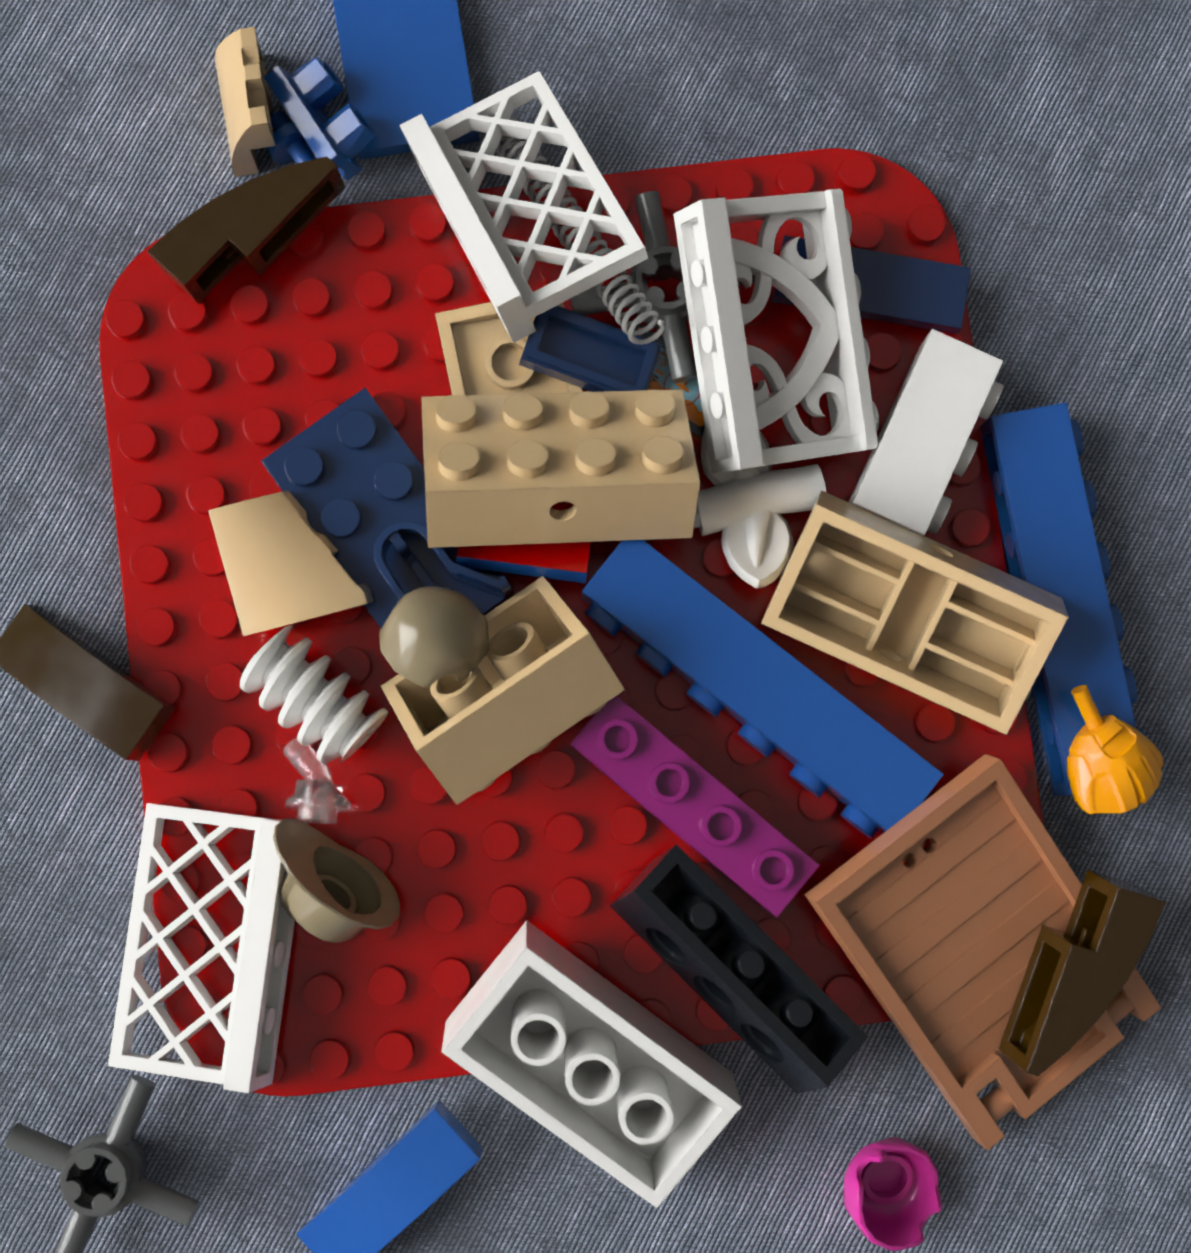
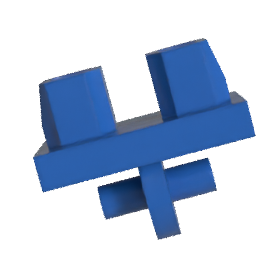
(303, 98)

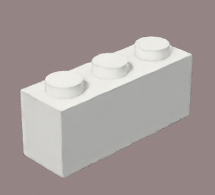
(929, 433)

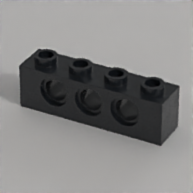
(739, 971)

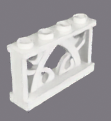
(818, 286)

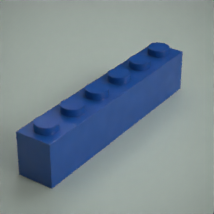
(1053, 545)
(760, 686)

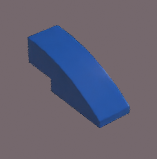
(395, 1186)

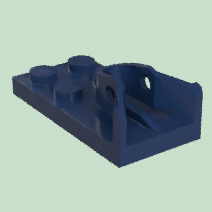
(371, 504)

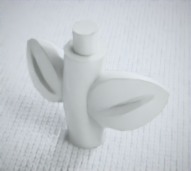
(749, 510)

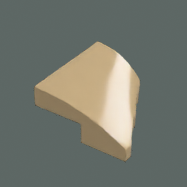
(244, 98)
(280, 564)

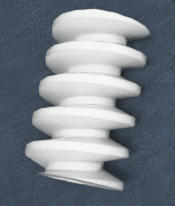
(310, 698)

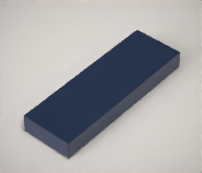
(904, 289)

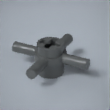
(661, 263)
(128, 1168)

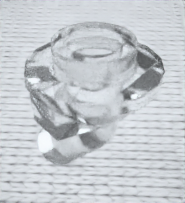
(316, 796)

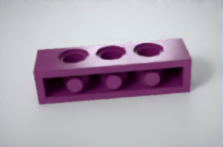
(694, 805)

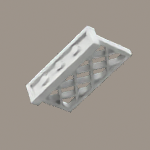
(482, 236)
(259, 967)

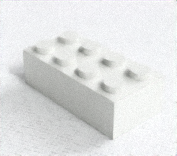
(591, 1064)

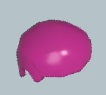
(892, 1192)

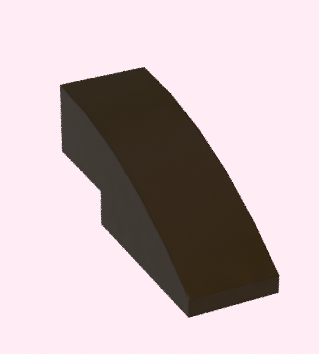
(246, 224)
(82, 684)
(1079, 970)

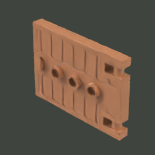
(955, 935)

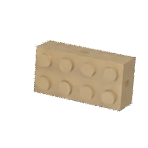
(510, 457)
(915, 612)

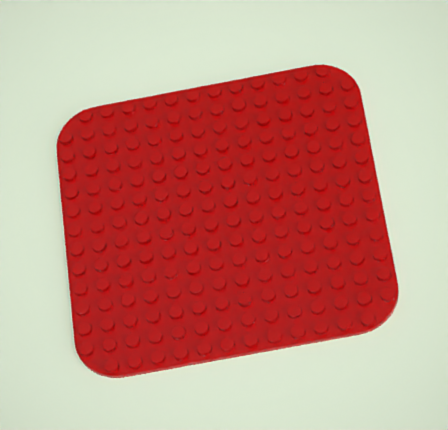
(553, 840)

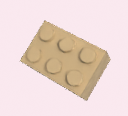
(522, 695)

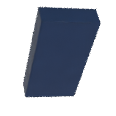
(588, 353)

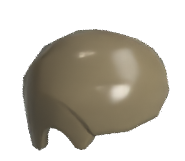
(434, 635)

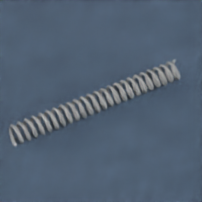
(565, 240)

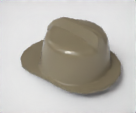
(330, 886)

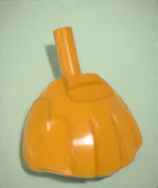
(1110, 761)

